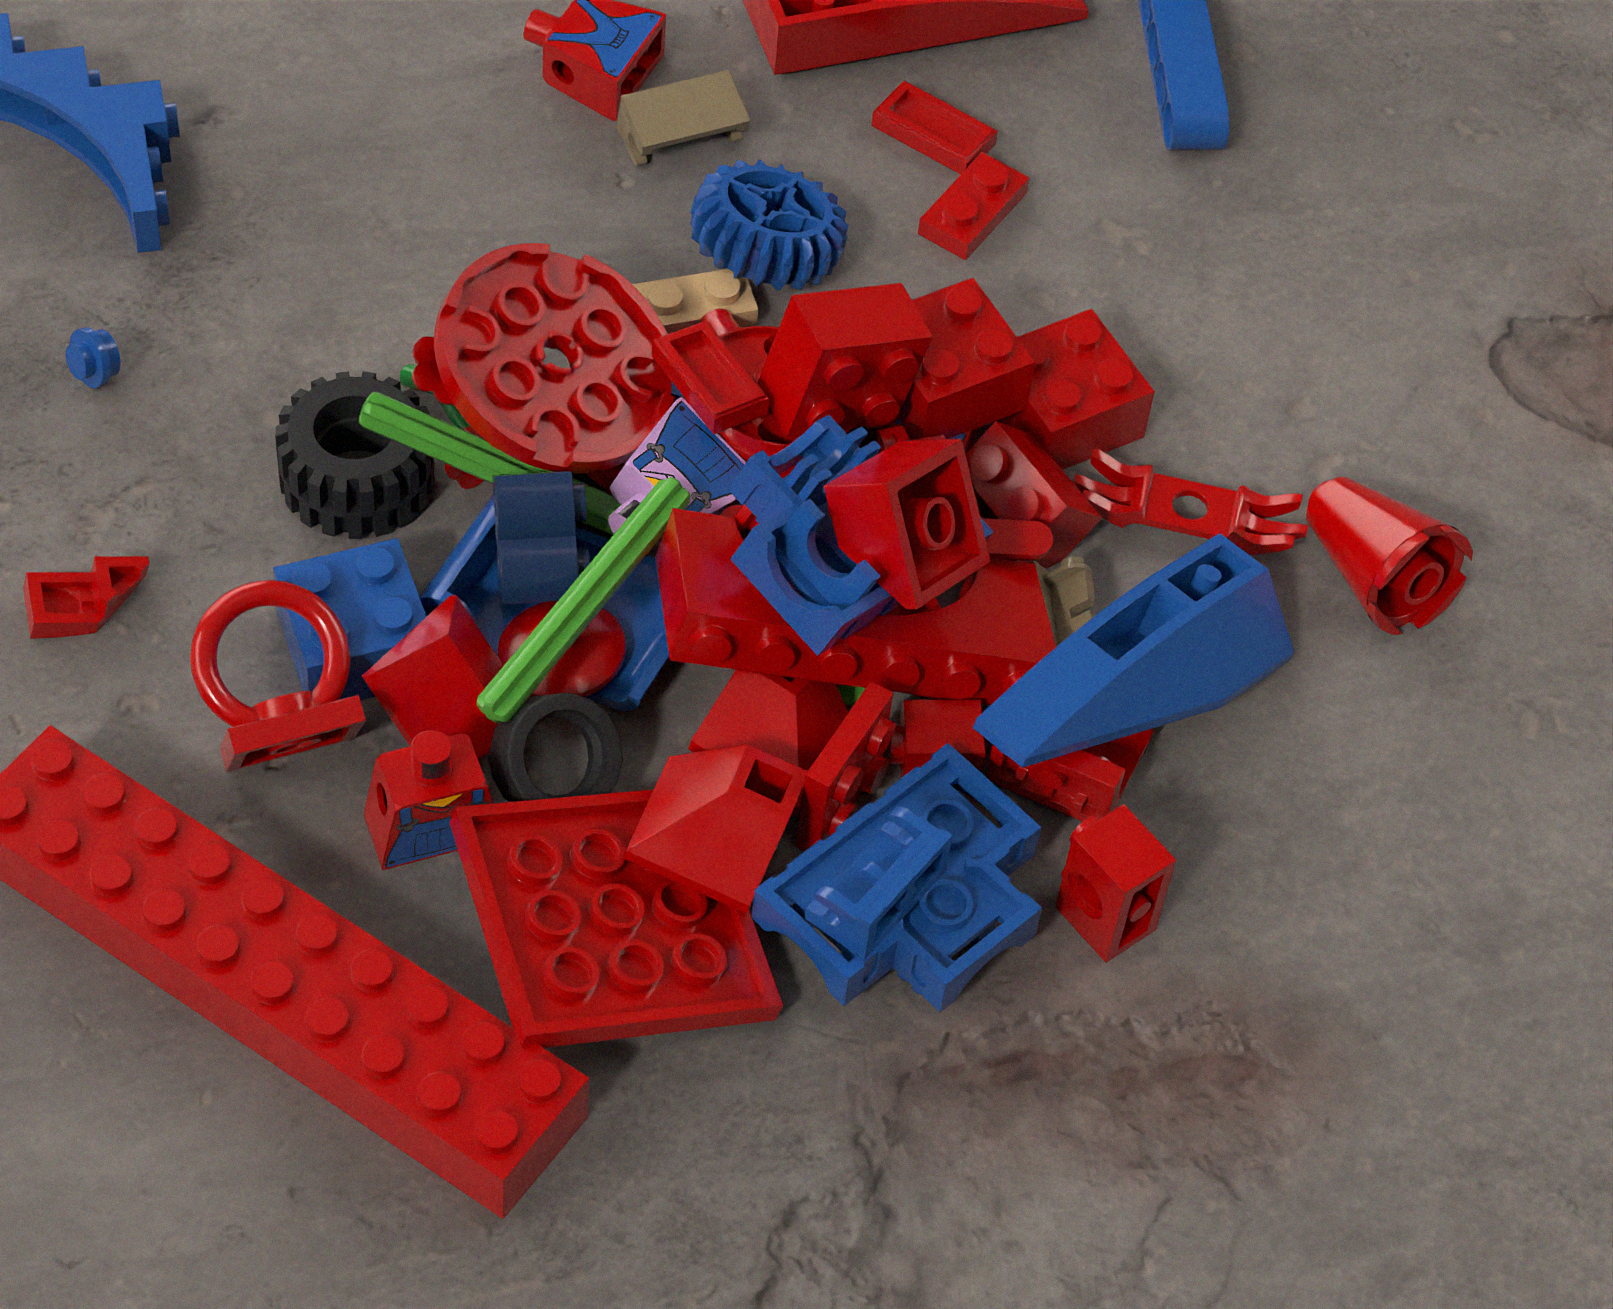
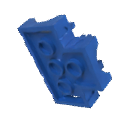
(799, 538)
(950, 914)

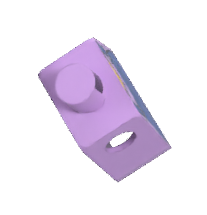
(683, 450)

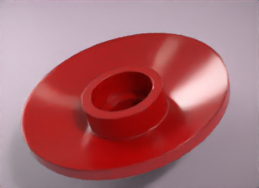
(588, 662)

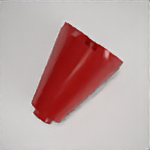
(1389, 554)

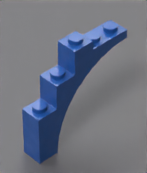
(111, 128)

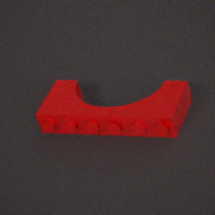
(950, 653)

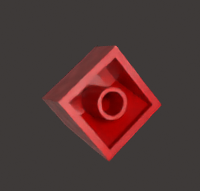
(911, 518)

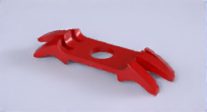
(1148, 500)

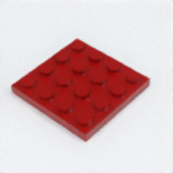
(597, 941)

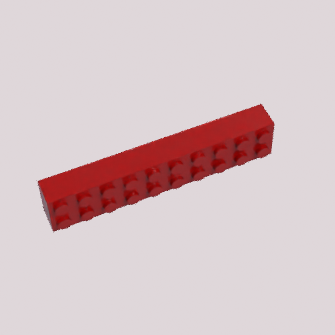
(285, 973)

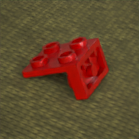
(1077, 782)

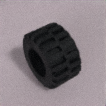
(348, 492)

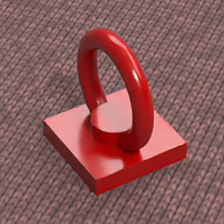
(286, 722)

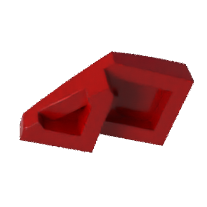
(80, 601)

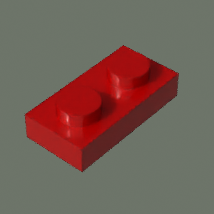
(973, 206)

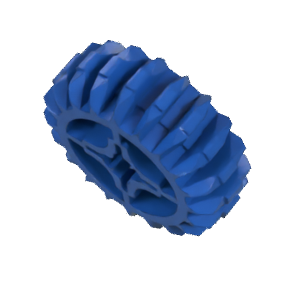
(768, 225)

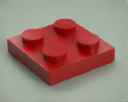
(846, 767)

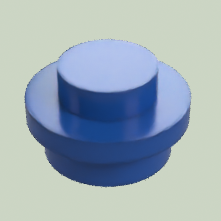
(93, 356)

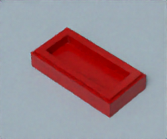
(933, 127)
(710, 377)

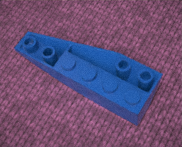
(1148, 658)

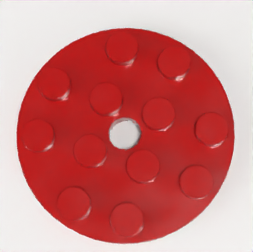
(549, 415)

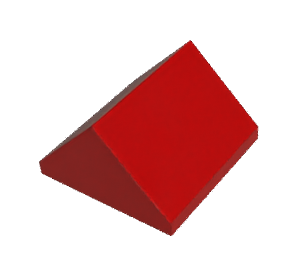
(436, 677)

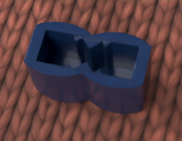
(538, 535)

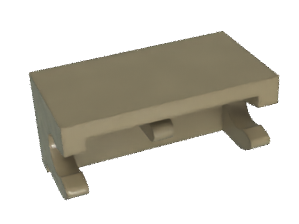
(681, 114)

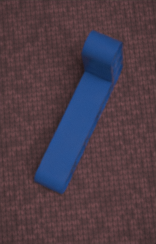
(1185, 74)

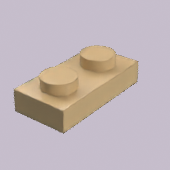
(688, 298)

